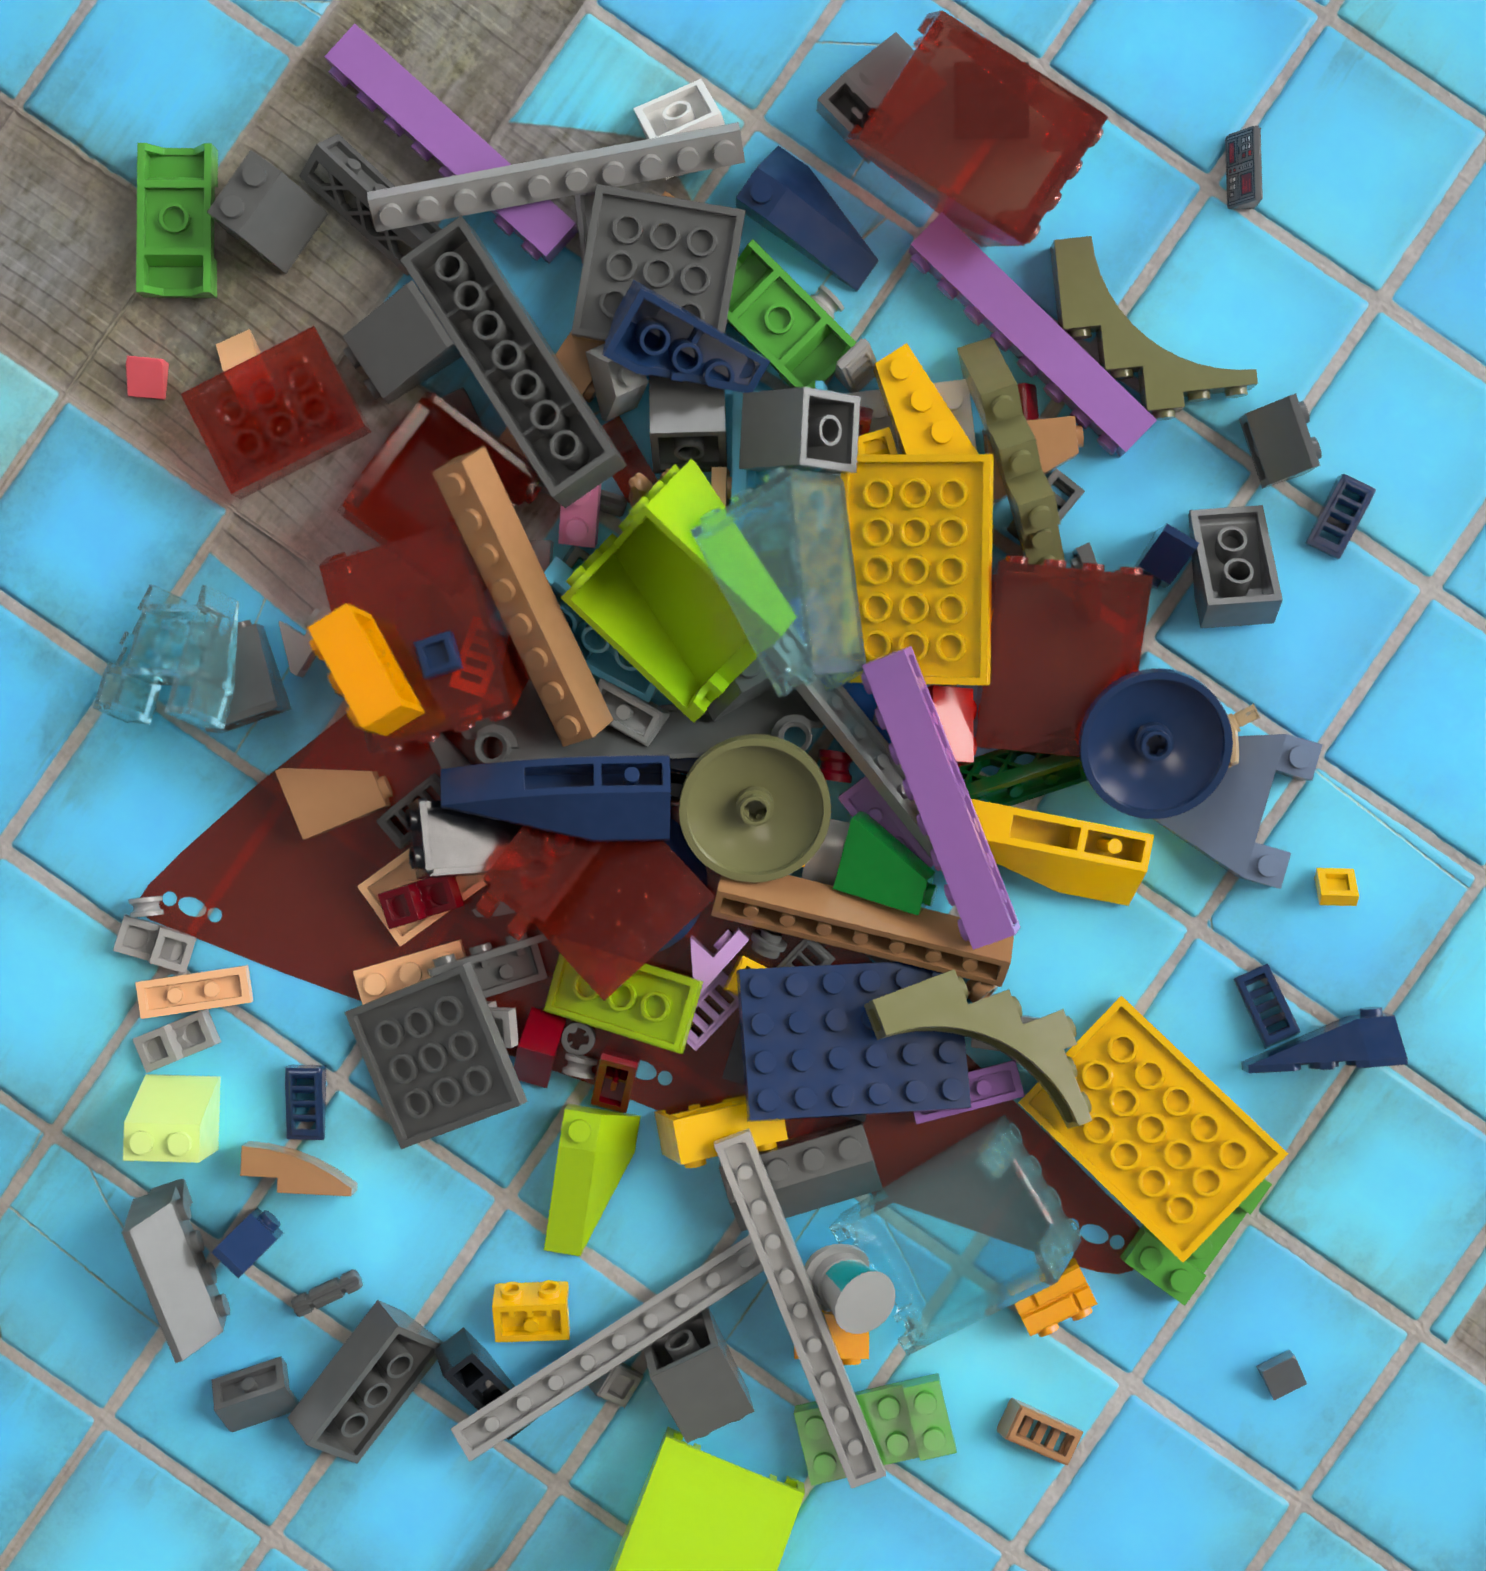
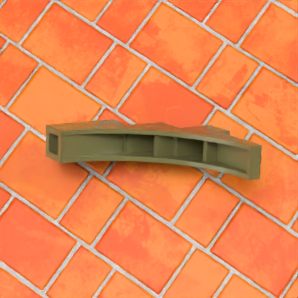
(1163, 377)
(1014, 450)
(1037, 1045)

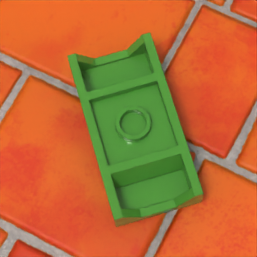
(173, 221)
(784, 321)
(1165, 1270)
(904, 1421)

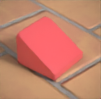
(146, 377)

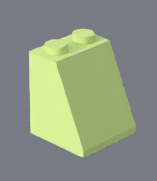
(173, 1119)

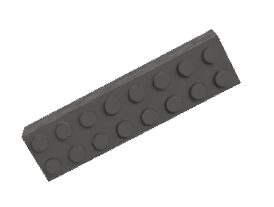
(513, 362)

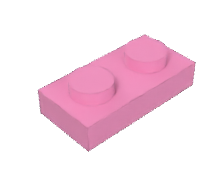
(581, 520)

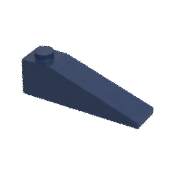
(800, 211)
(669, 342)
(1357, 1039)

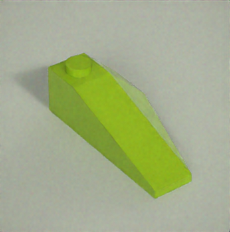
(589, 1166)

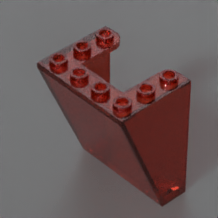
(978, 134)
(419, 591)
(1055, 648)

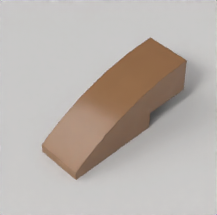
(294, 1170)

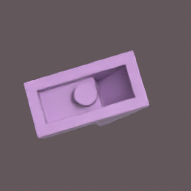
(708, 965)

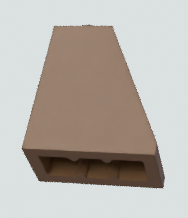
(1056, 443)
(332, 798)

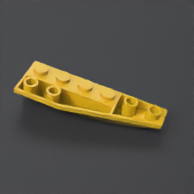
(1067, 852)

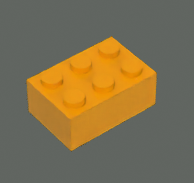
(364, 670)

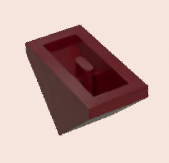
(539, 1047)
(615, 1080)

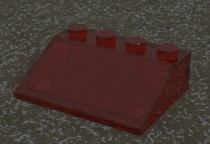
(275, 413)
(624, 911)

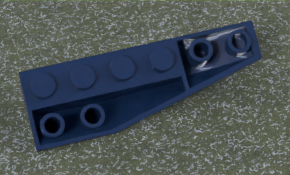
(569, 795)

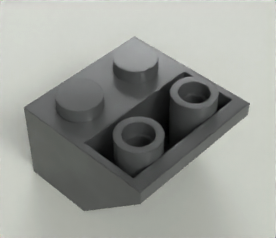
(1280, 441)

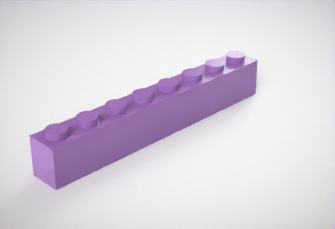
(440, 136)
(1030, 335)
(941, 798)

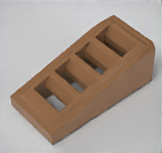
(1018, 1420)

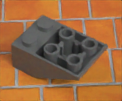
(863, 86)

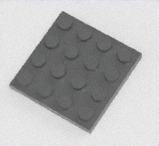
(666, 245)
(436, 1056)

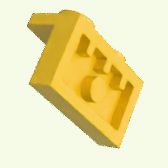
(531, 1311)

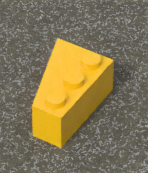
(691, 1134)

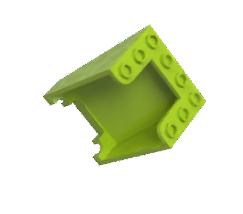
(660, 598)
(707, 1515)

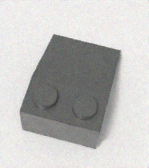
(1233, 567)

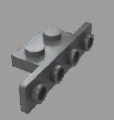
(500, 967)

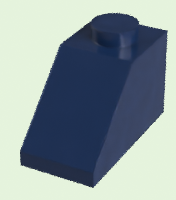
(1166, 555)
(248, 1241)

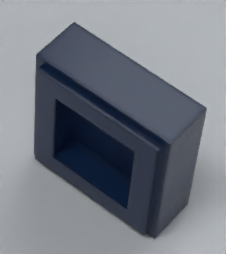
(438, 655)

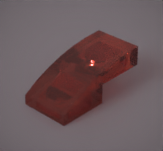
(630, 453)

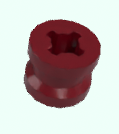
(835, 765)

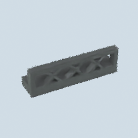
(354, 173)

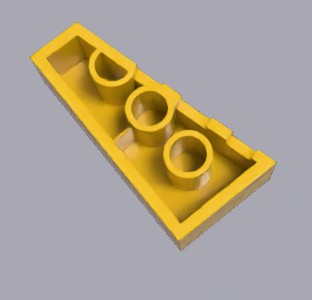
(917, 409)

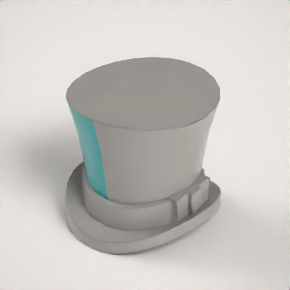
(849, 1288)

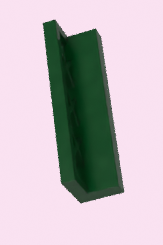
(1019, 782)

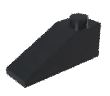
(472, 1370)

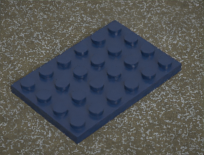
(818, 1056)

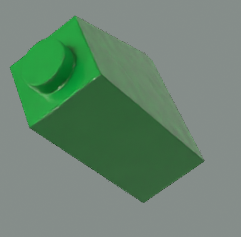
(883, 868)

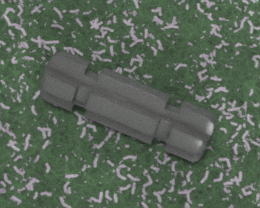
(326, 1293)

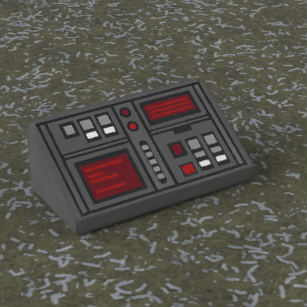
(1244, 168)

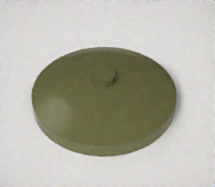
(754, 808)

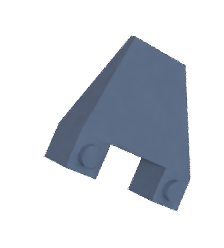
(1230, 818)

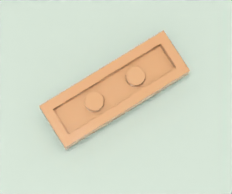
(401, 972)
(194, 992)

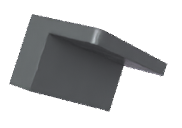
(253, 1395)

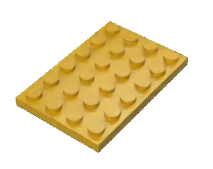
(925, 560)
(1158, 1131)

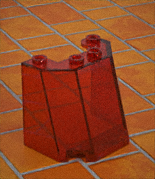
(397, 487)

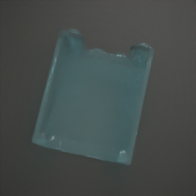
(790, 576)
(964, 1234)

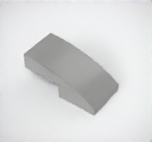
(825, 862)
(154, 943)
(176, 1040)

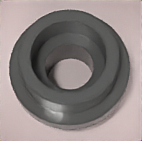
(768, 943)

